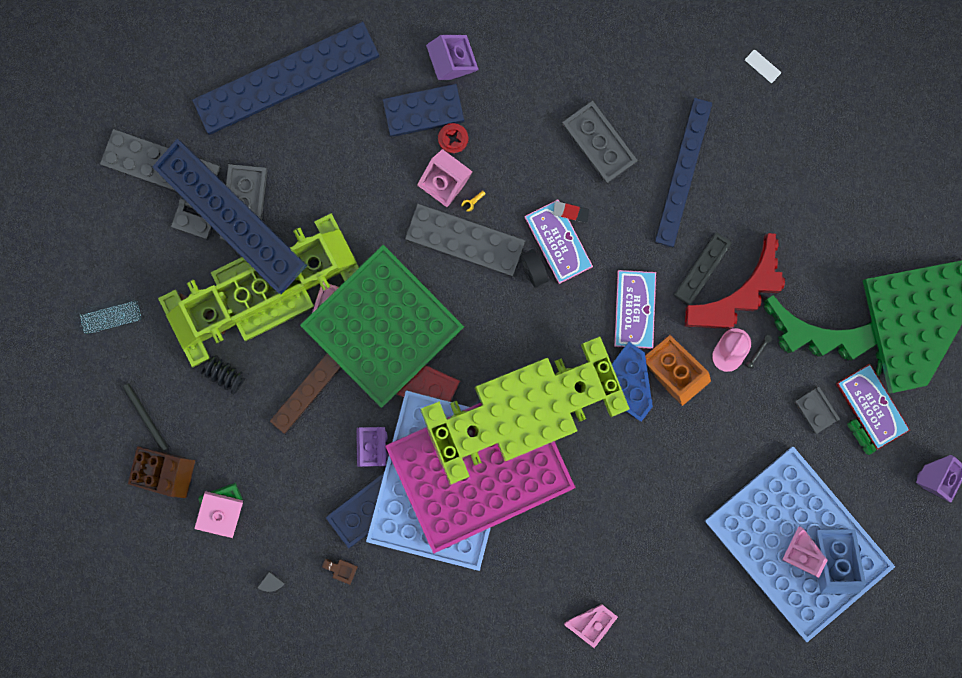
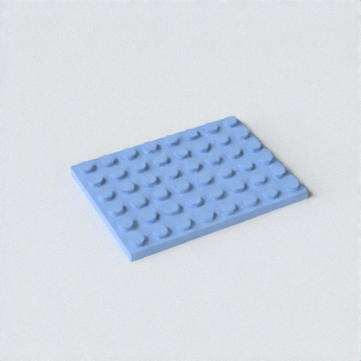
(394, 518)
(761, 524)

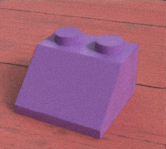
(451, 56)

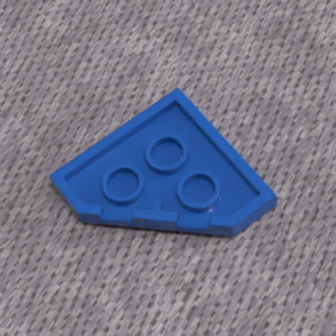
(634, 381)

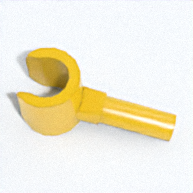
(473, 201)

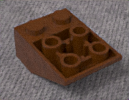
(161, 472)

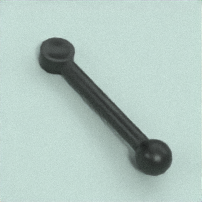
(768, 338)

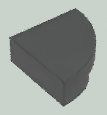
(271, 583)

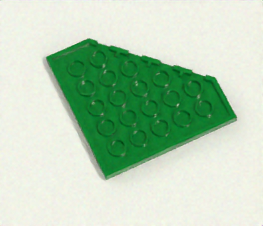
(915, 321)

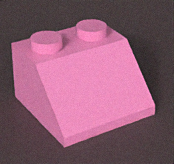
(444, 177)

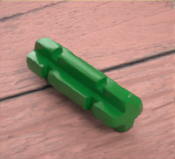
(861, 437)

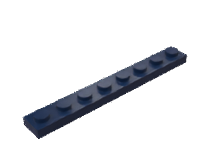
(683, 172)

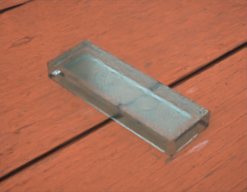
(110, 317)

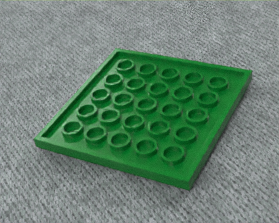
(382, 326)

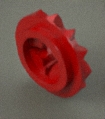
(450, 130)

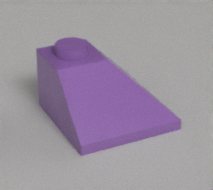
(941, 477)

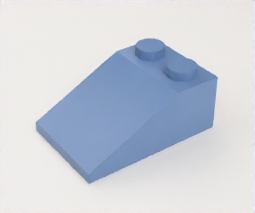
(844, 566)

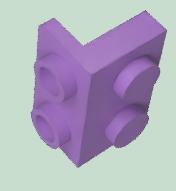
(371, 446)

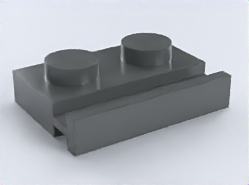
(816, 410)

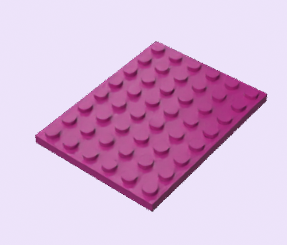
(486, 498)

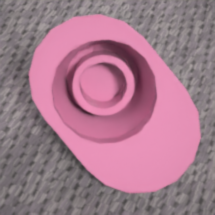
(731, 349)

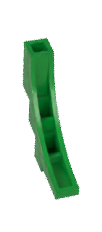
(821, 341)

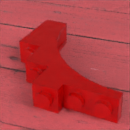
(762, 280)

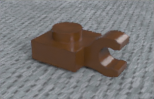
(343, 571)

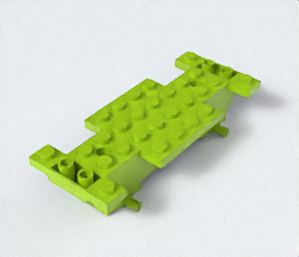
(249, 300)
(524, 410)

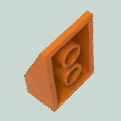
(677, 370)

